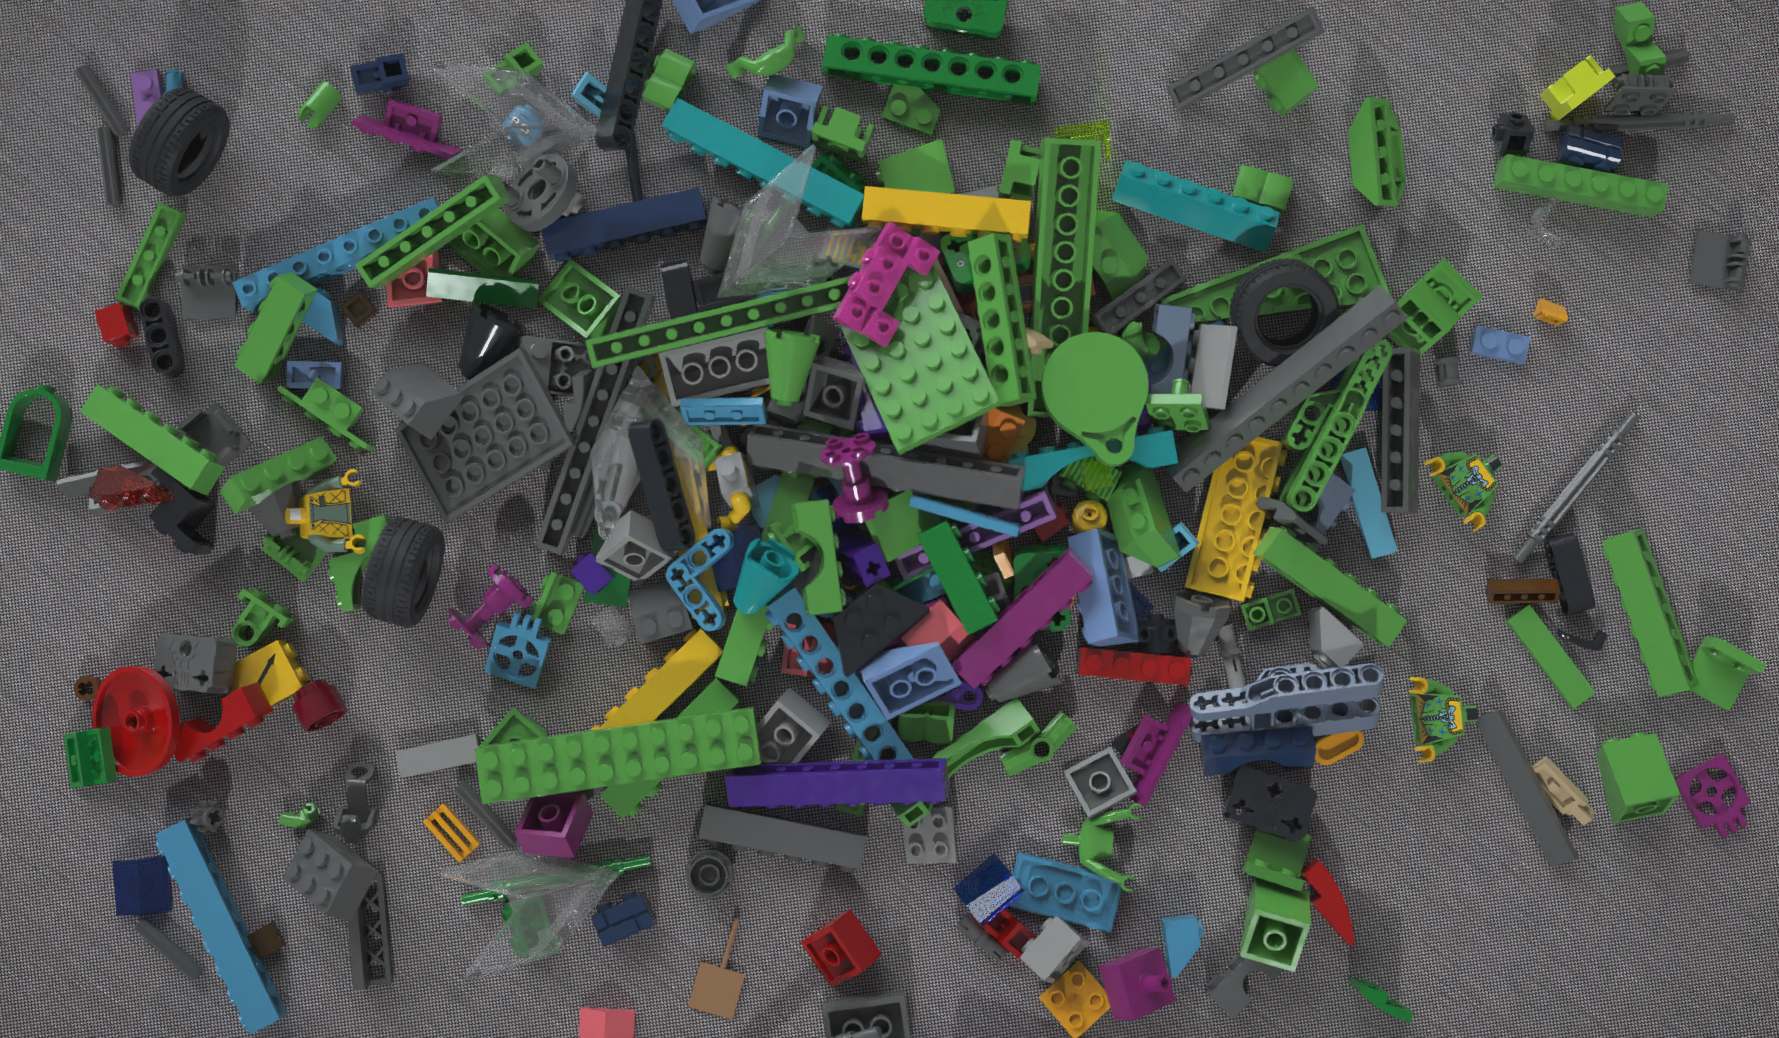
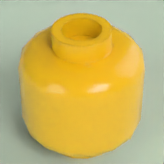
(1088, 516)

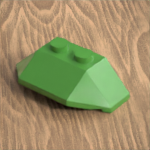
(1377, 153)
(1117, 255)
(1141, 517)

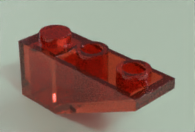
(122, 488)

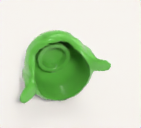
(1144, 343)

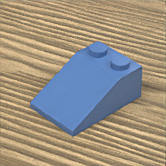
(706, 13)
(908, 677)

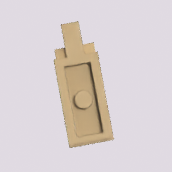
(1562, 791)

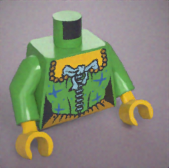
(1466, 483)
(1437, 717)

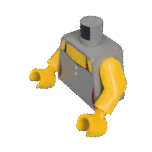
(736, 485)

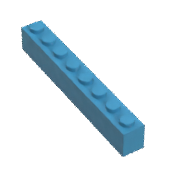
(220, 925)

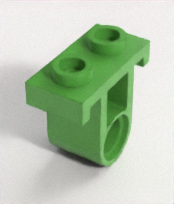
(795, 542)
(261, 616)

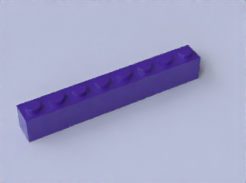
(838, 783)

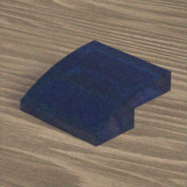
(729, 566)
(988, 889)

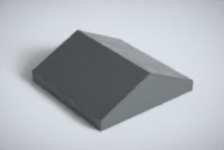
(1099, 782)

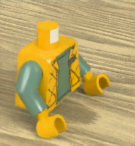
(326, 515)

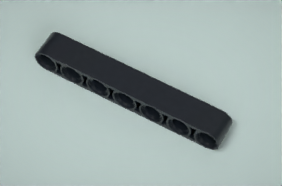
(628, 74)

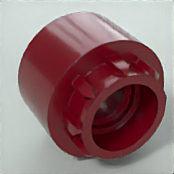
(318, 705)

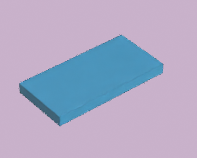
(1066, 892)

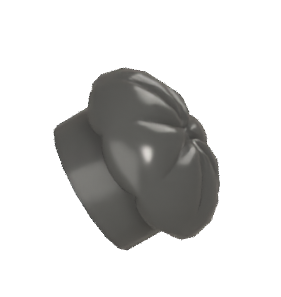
(709, 874)

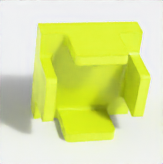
(1575, 87)

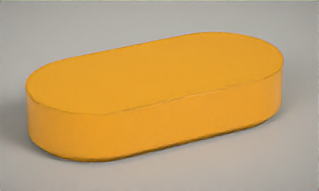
(1337, 746)

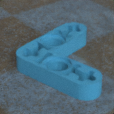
(692, 573)

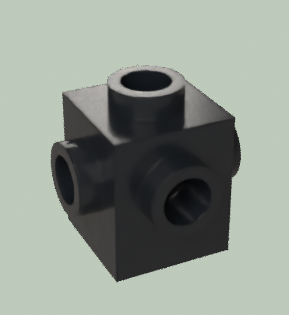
(1513, 134)
(1156, 634)

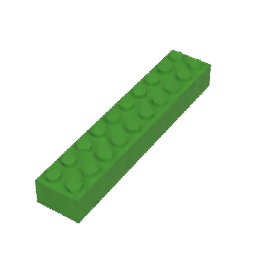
(1062, 248)
(618, 755)

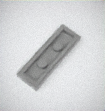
(437, 755)

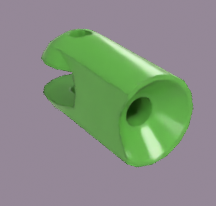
(322, 102)

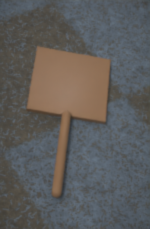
(718, 988)

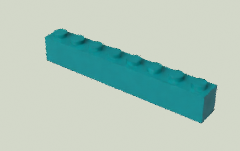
(759, 161)

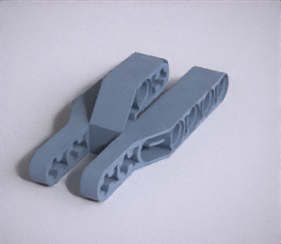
(1293, 696)

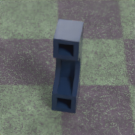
(1227, 751)

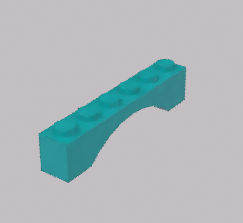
(1149, 451)

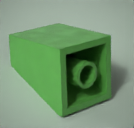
(917, 170)
(899, 525)
(1636, 777)
(1275, 924)

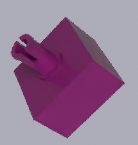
(554, 824)
(1137, 983)

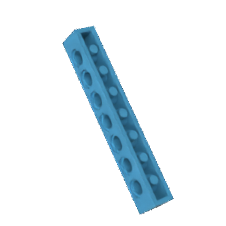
(333, 256)
(792, 602)

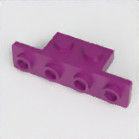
(410, 126)
(1152, 749)

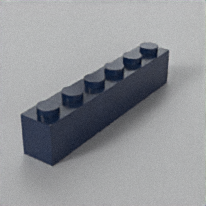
(625, 224)

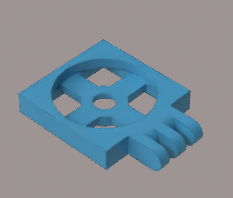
(524, 634)

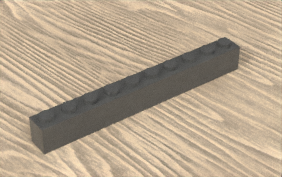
(1286, 387)
(600, 402)
(912, 471)

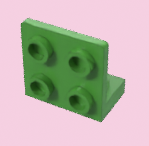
(1722, 671)
(1277, 859)

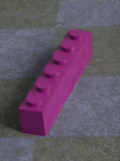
(1022, 618)

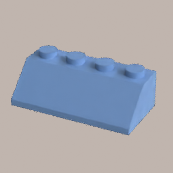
(1108, 602)

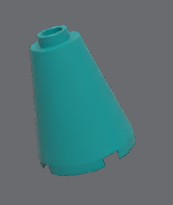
(764, 573)

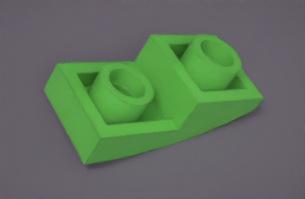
(1271, 609)

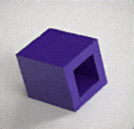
(591, 573)

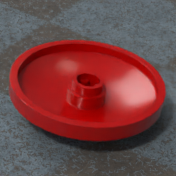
(140, 718)

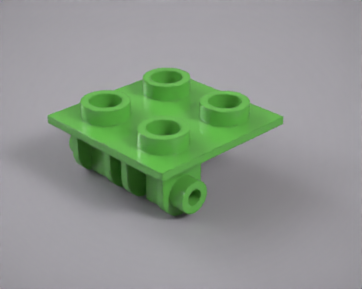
(294, 554)

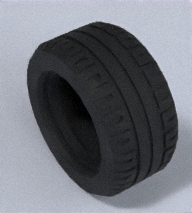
(179, 141)
(1264, 281)
(403, 572)

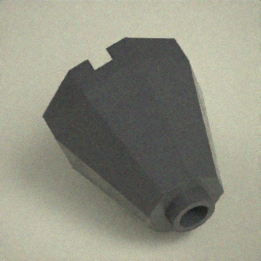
(272, 510)
(1197, 620)

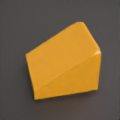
(1550, 312)

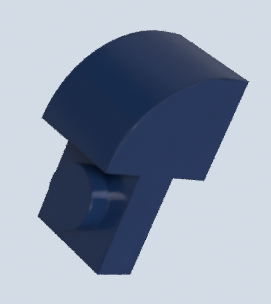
(385, 74)

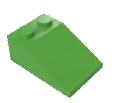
(581, 301)

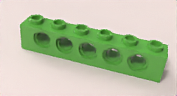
(1002, 319)

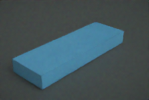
(723, 411)

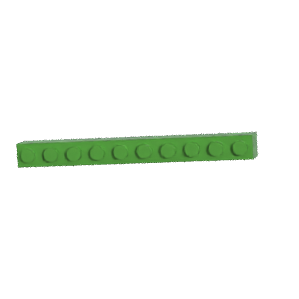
(716, 323)
(748, 630)

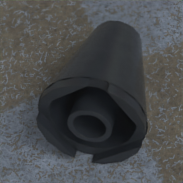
(486, 339)

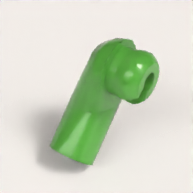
(301, 819)

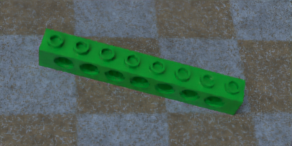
(942, 80)

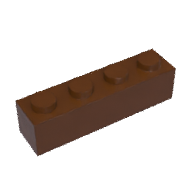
(1522, 591)

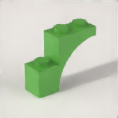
(1635, 32)
(349, 568)

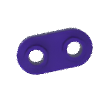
(956, 696)

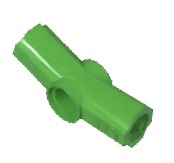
(1053, 734)

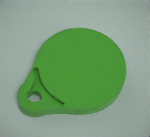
(1096, 392)

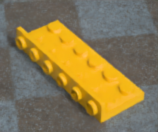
(1233, 522)

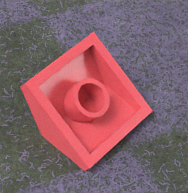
(412, 285)
(939, 626)
(606, 1023)

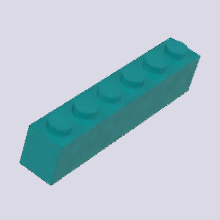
(1195, 206)

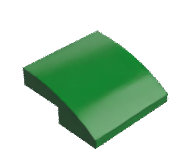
(90, 757)
(1379, 998)

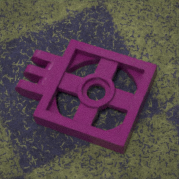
(1723, 815)

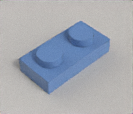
(1499, 345)
(304, 373)

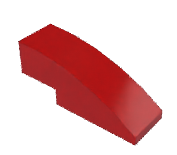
(1328, 899)
(1009, 932)

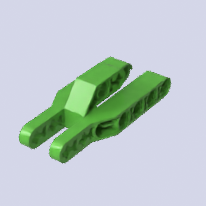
(1337, 410)

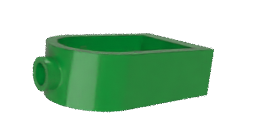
(58, 440)

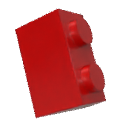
(841, 948)

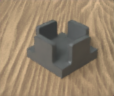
(215, 433)

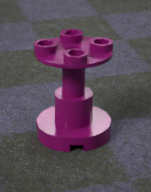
(858, 498)
(496, 599)

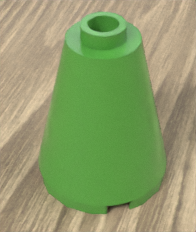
(789, 363)

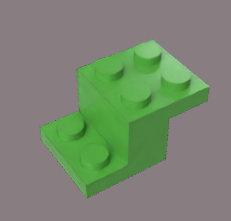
(1433, 307)

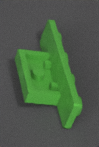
(331, 407)

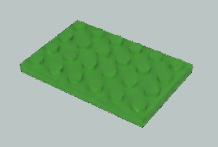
(929, 369)

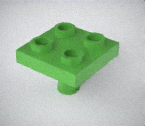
(1178, 409)

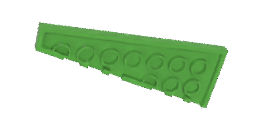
(1341, 258)

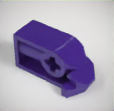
(862, 560)

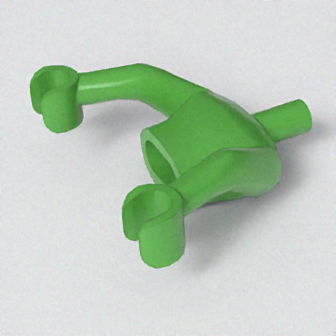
(771, 61)
(1097, 843)

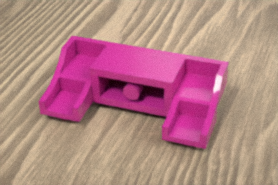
(877, 279)

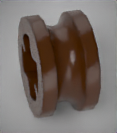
(79, 690)

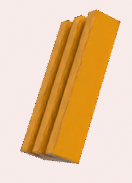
(442, 837)

